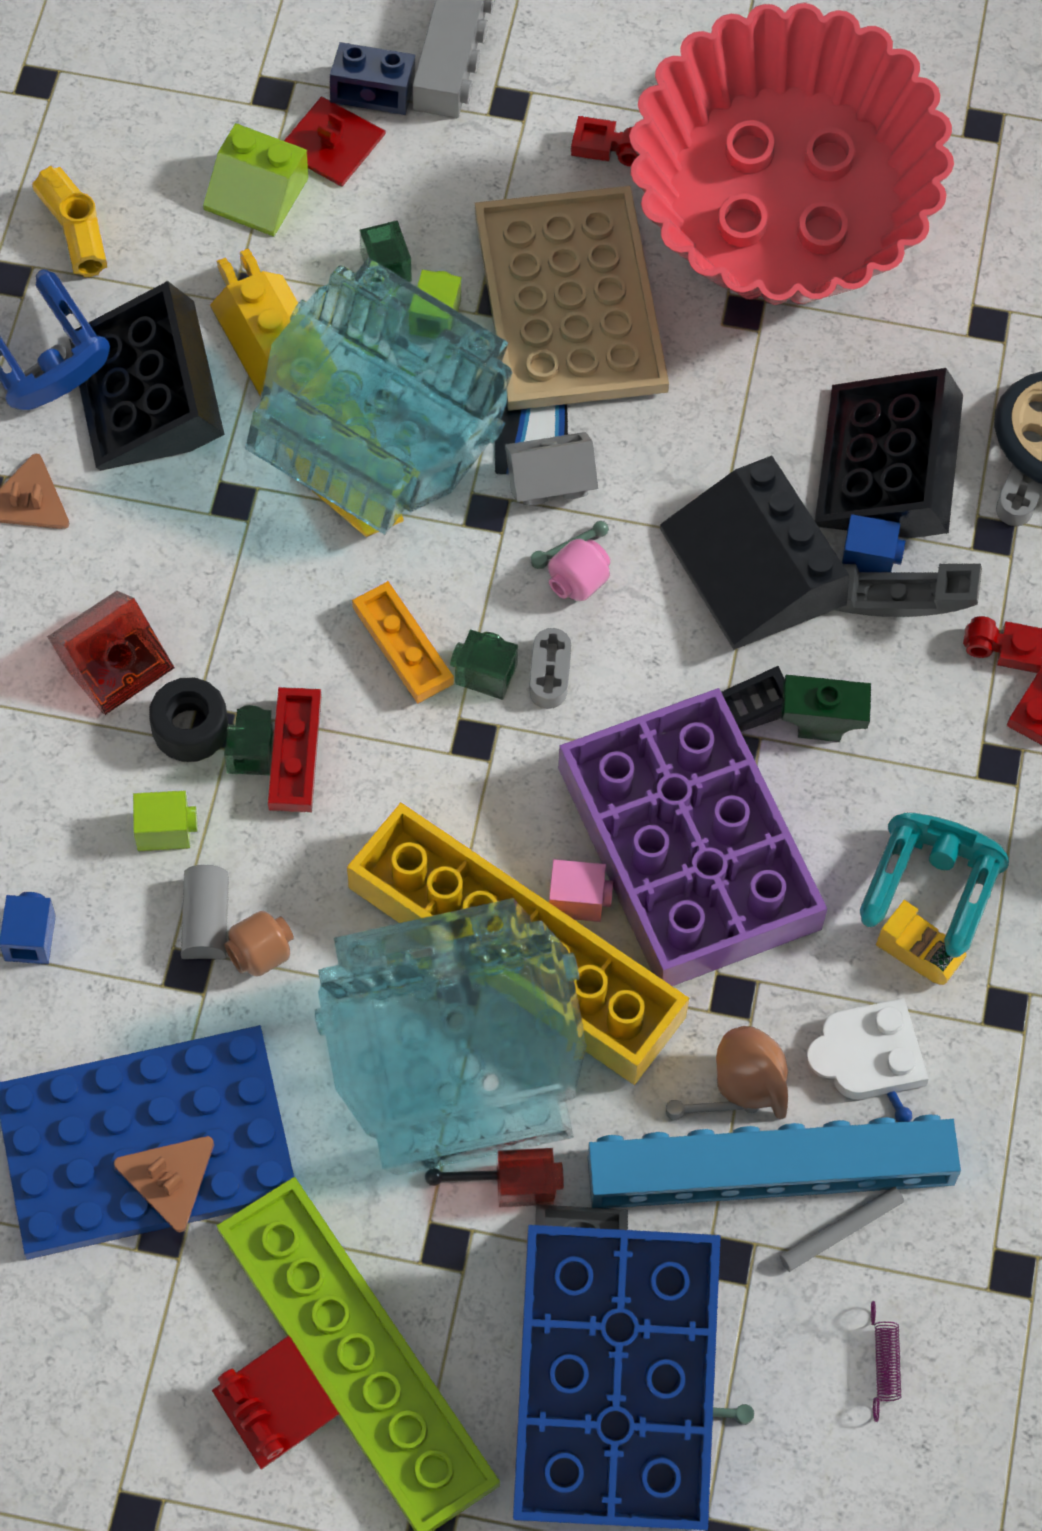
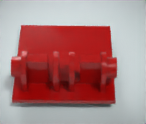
(274, 1402)

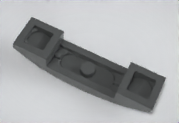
(912, 593)

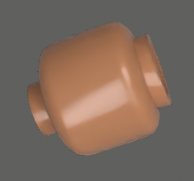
(259, 943)

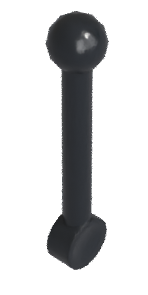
(435, 1176)

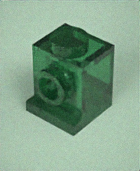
(250, 742)

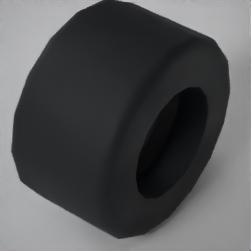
(183, 696)

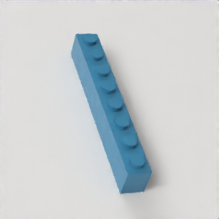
(773, 1162)

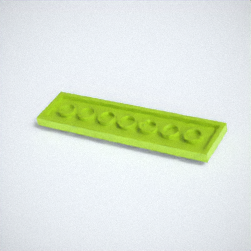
(358, 1357)

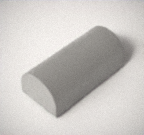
(204, 912)

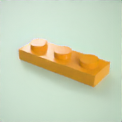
(403, 642)

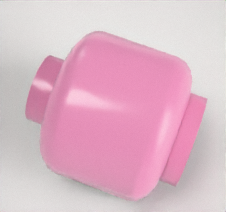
(579, 569)

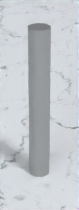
(841, 1229)

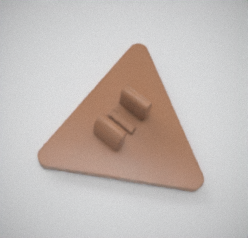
(32, 498)
(169, 1177)

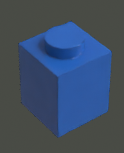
(873, 544)
(27, 928)

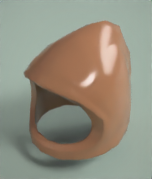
(752, 1070)

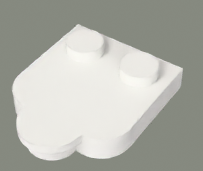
(869, 1051)

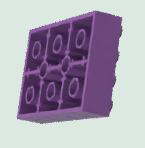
(691, 838)

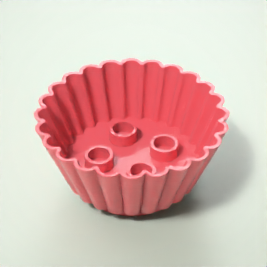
(791, 153)

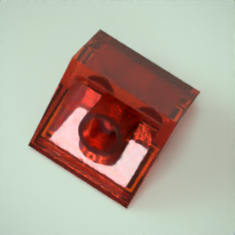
(111, 651)

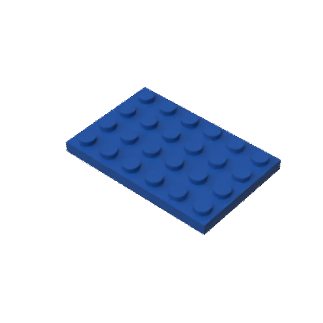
(76, 1120)

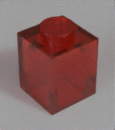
(528, 1177)

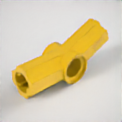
(68, 205)

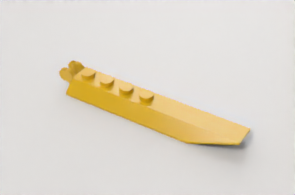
(253, 317)

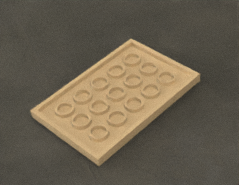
(571, 297)

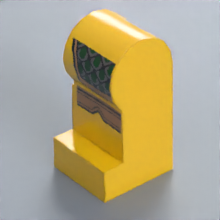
(918, 944)

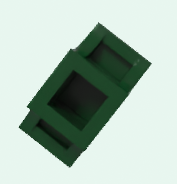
(825, 707)

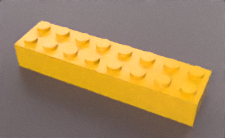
(423, 872)

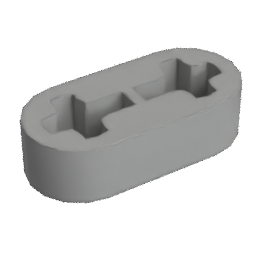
(1013, 487)
(541, 667)

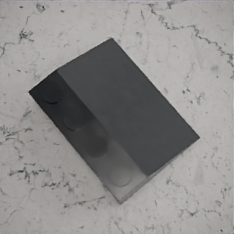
(155, 385)
(892, 452)
(756, 554)

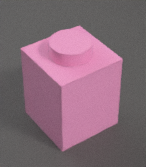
(580, 889)

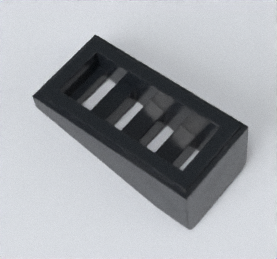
(757, 685)

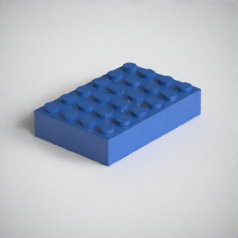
(617, 1377)

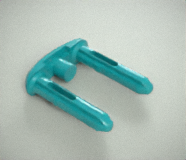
(948, 842)

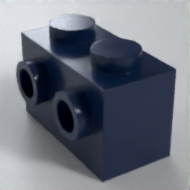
(372, 78)

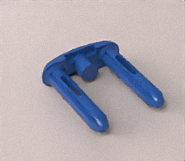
(58, 374)

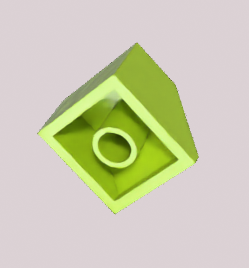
(256, 179)

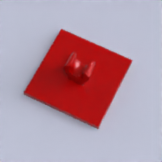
(335, 140)

